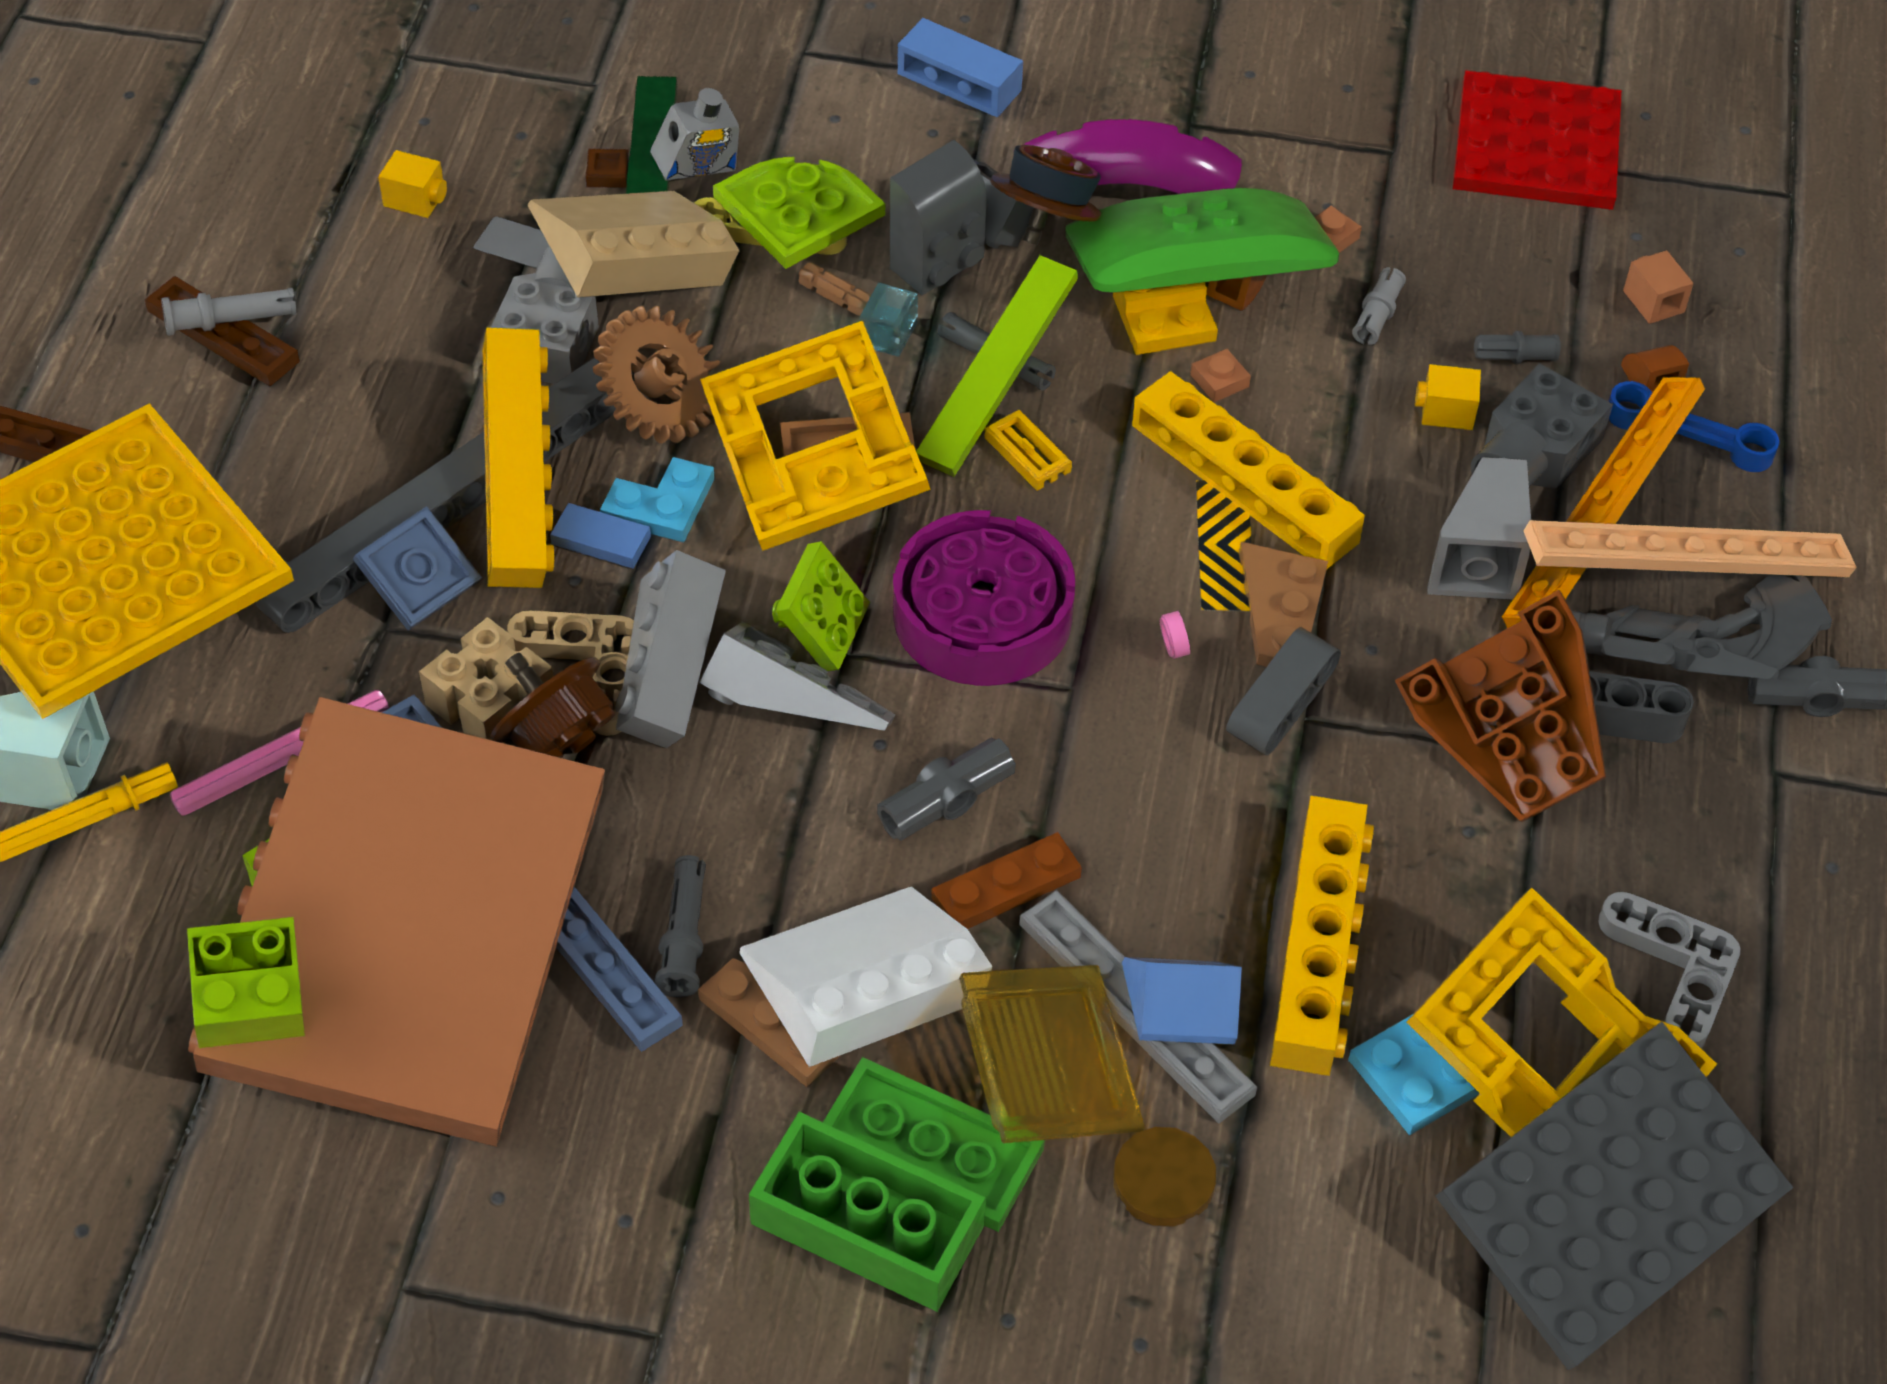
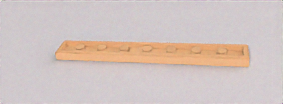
(1688, 549)

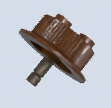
(557, 711)

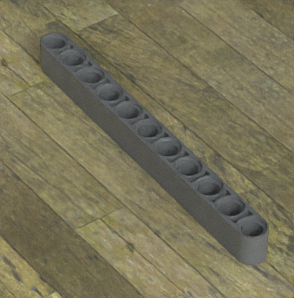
(448, 489)

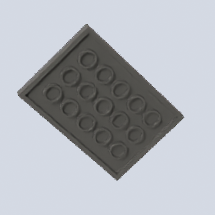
(1614, 1194)

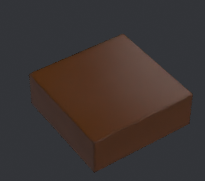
(607, 168)

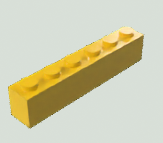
(514, 458)

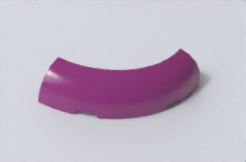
(1148, 155)

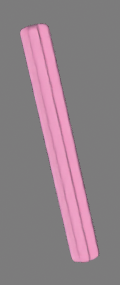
(252, 765)

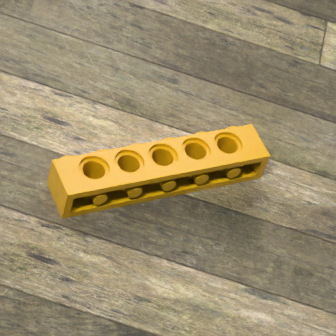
(1247, 469)
(1300, 1040)

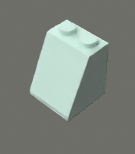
(51, 757)

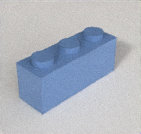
(960, 67)

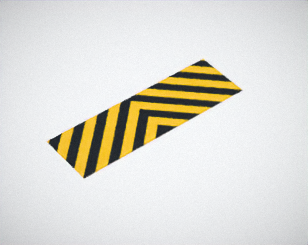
(1220, 533)

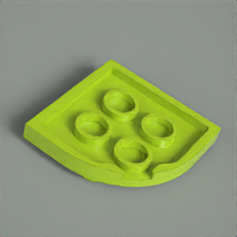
(798, 205)

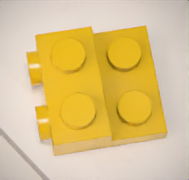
(1166, 317)

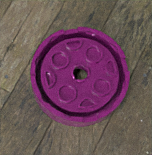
(974, 632)

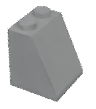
(1483, 538)

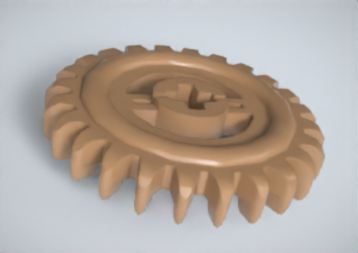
(669, 371)

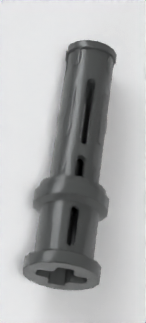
(681, 943)

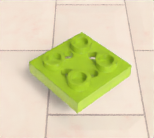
(813, 607)

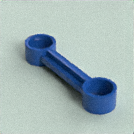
(1702, 429)

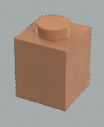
(1658, 286)

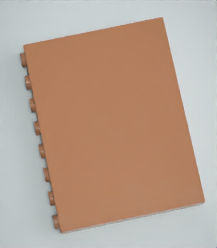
(422, 916)

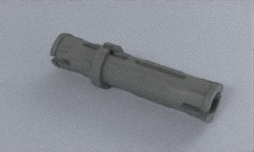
(973, 338)

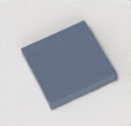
(417, 568)

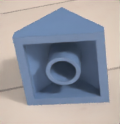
(1184, 999)

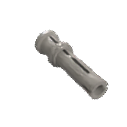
(208, 311)

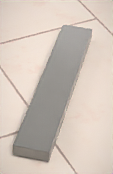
(1195, 1066)

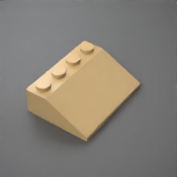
(635, 242)

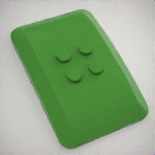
(1199, 239)

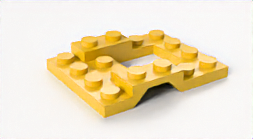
(829, 479)
(1506, 1083)

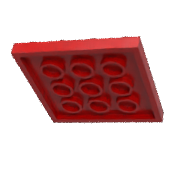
(1538, 140)

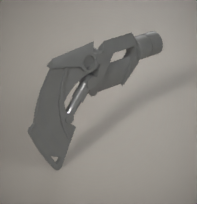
(1784, 608)

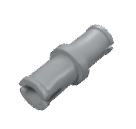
(1379, 306)

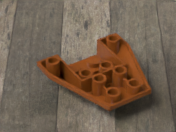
(1517, 709)

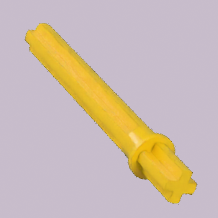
(86, 811)

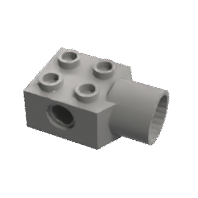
(550, 305)

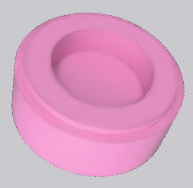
(1174, 635)

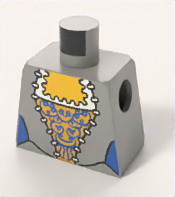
(697, 138)

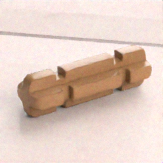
(833, 288)

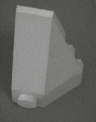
(761, 674)

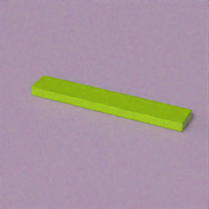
(996, 366)

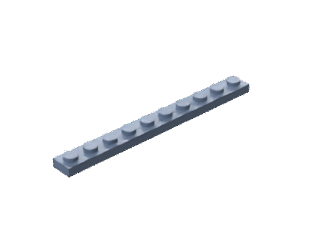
(597, 952)

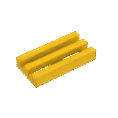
(1021, 452)

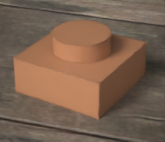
(1339, 228)
(1220, 375)

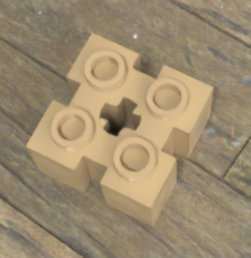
(477, 681)

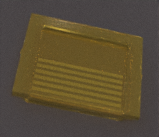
(1049, 1053)

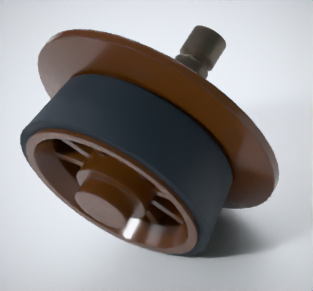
(1051, 184)

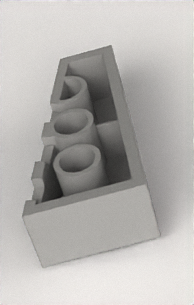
(668, 647)

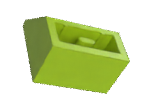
(245, 982)

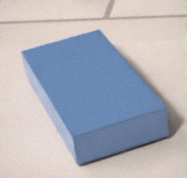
(600, 535)

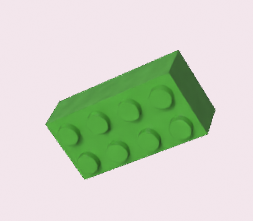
(867, 1210)

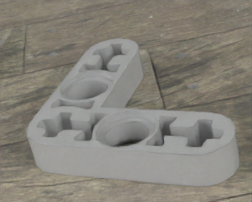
(1697, 963)

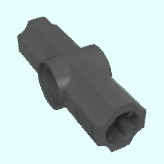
(1822, 687)
(946, 788)

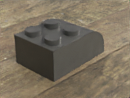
(937, 218)

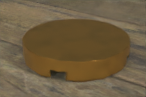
(1164, 1176)

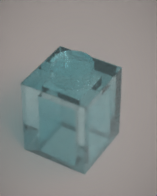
(890, 318)

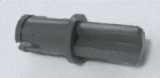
(1517, 347)

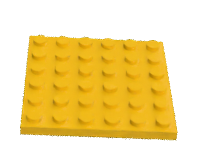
(118, 559)

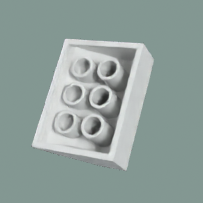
(864, 973)

